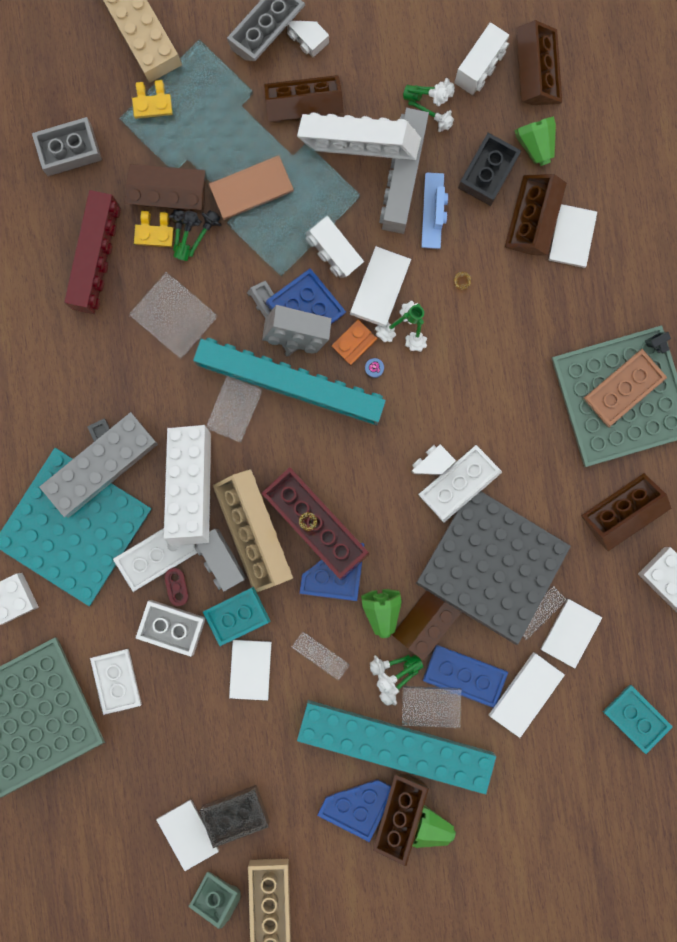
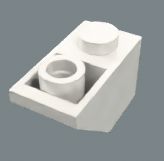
(309, 36)
(435, 463)

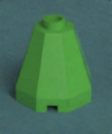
(538, 140)
(382, 610)
(433, 830)

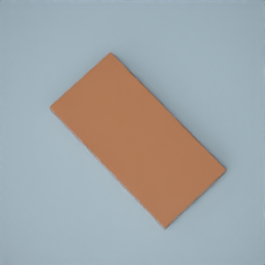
(251, 187)
(625, 388)

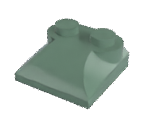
(215, 900)

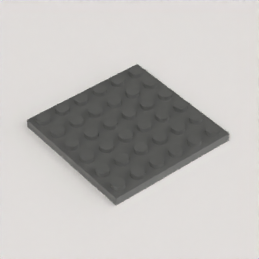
(494, 566)

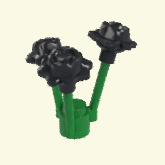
(190, 219)

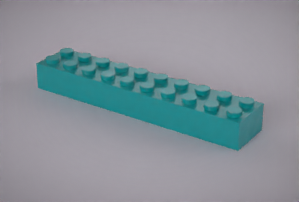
(289, 382)
(396, 747)

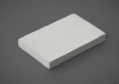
(572, 236)
(571, 633)
(250, 669)
(116, 681)
(187, 835)

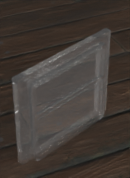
(173, 315)

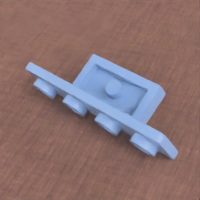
(433, 210)

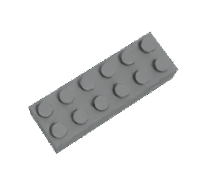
(402, 179)
(98, 465)

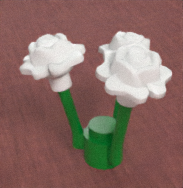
(439, 93)
(413, 314)
(386, 683)

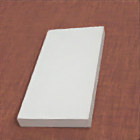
(380, 286)
(460, 483)
(151, 559)
(526, 695)

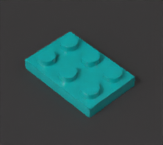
(236, 616)
(637, 719)

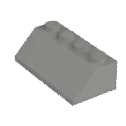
(262, 27)

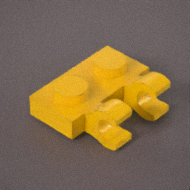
(152, 106)
(154, 235)

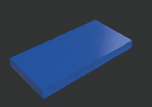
(475, 678)

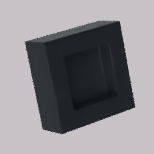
(659, 342)

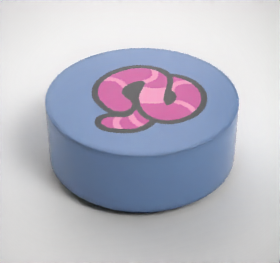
(374, 368)

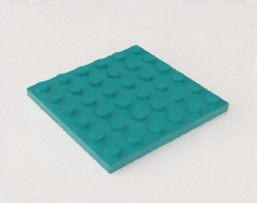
(73, 550)

